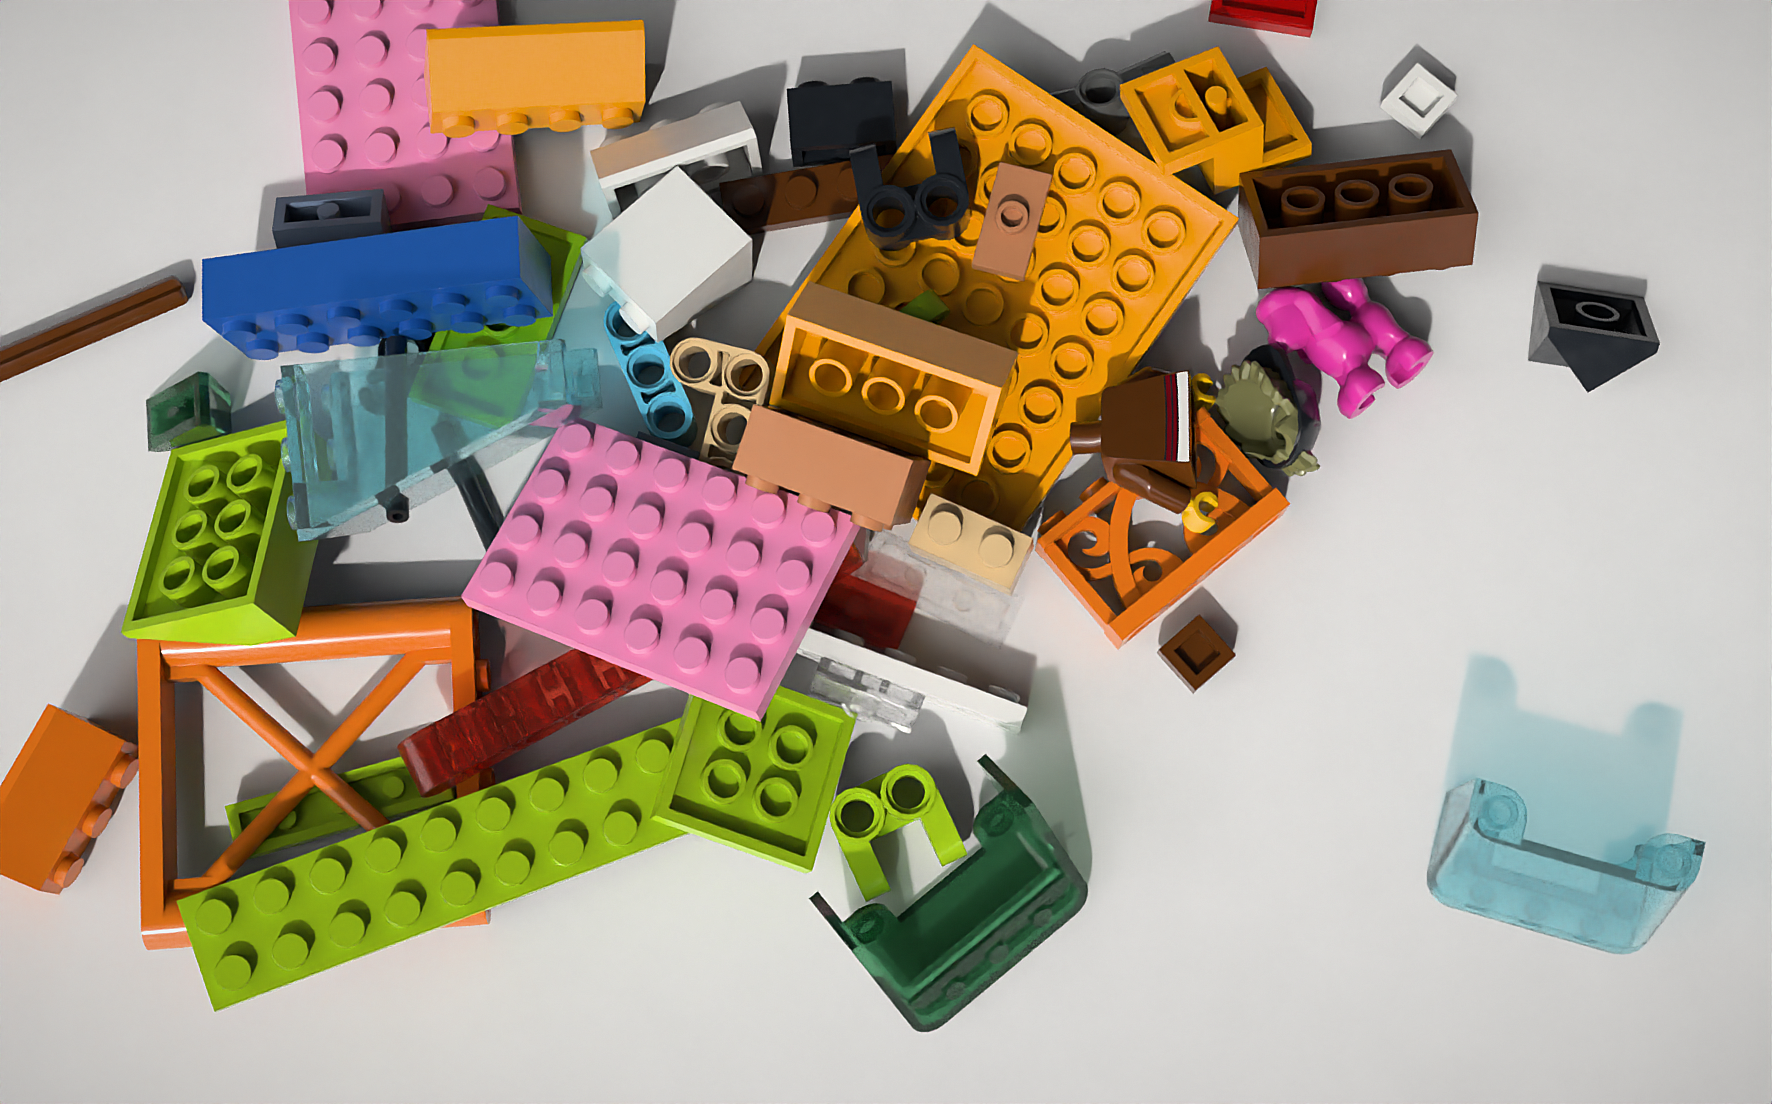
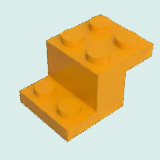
(1214, 119)

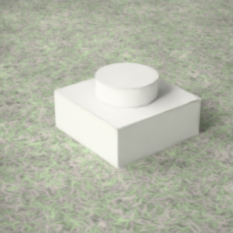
(1418, 101)

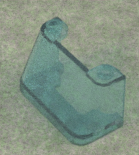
(1494, 873)

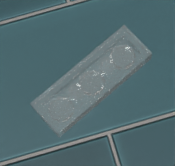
(939, 590)

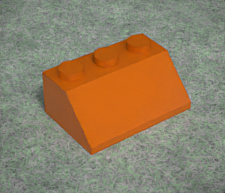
(60, 797)

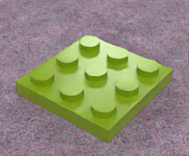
(757, 781)

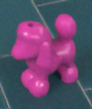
(1342, 347)

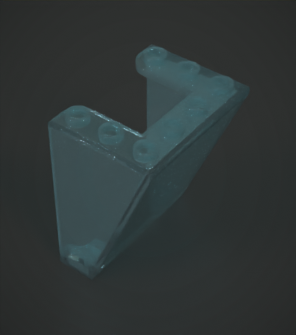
(418, 424)

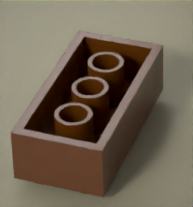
(1356, 219)

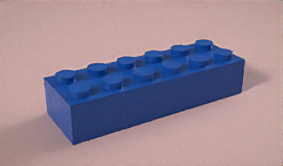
(378, 288)

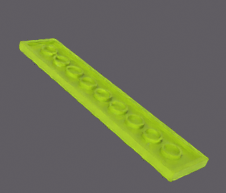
(429, 869)

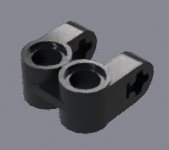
(915, 199)

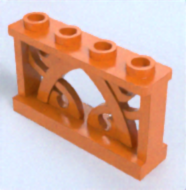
(1149, 599)

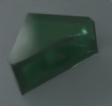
(188, 413)

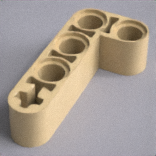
(724, 383)

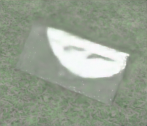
(866, 695)

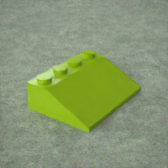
(222, 547)

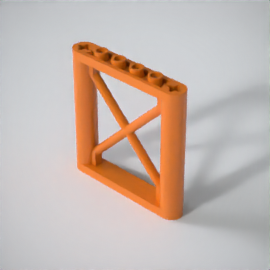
(422, 629)

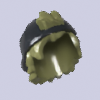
(1271, 411)

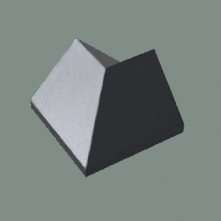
(1590, 332)

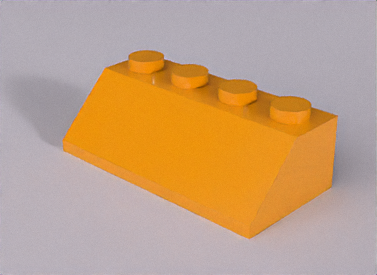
(535, 77)
(892, 377)

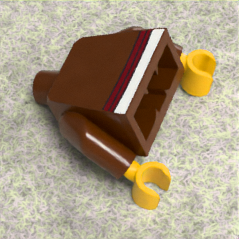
(1151, 440)

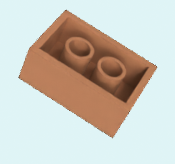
(830, 468)

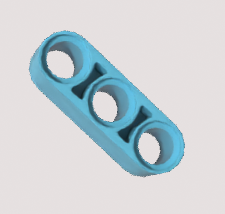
(655, 399)

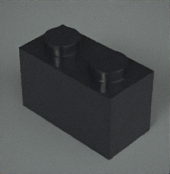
(839, 117)

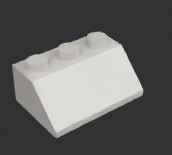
(707, 147)

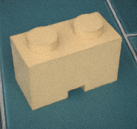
(971, 544)

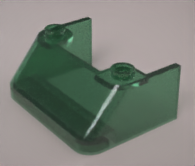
(974, 919)

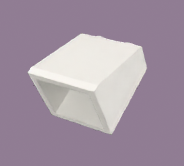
(668, 257)

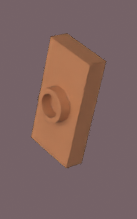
(1012, 221)

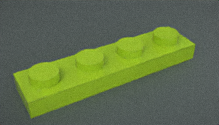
(382, 784)

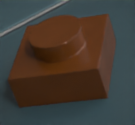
(1196, 653)

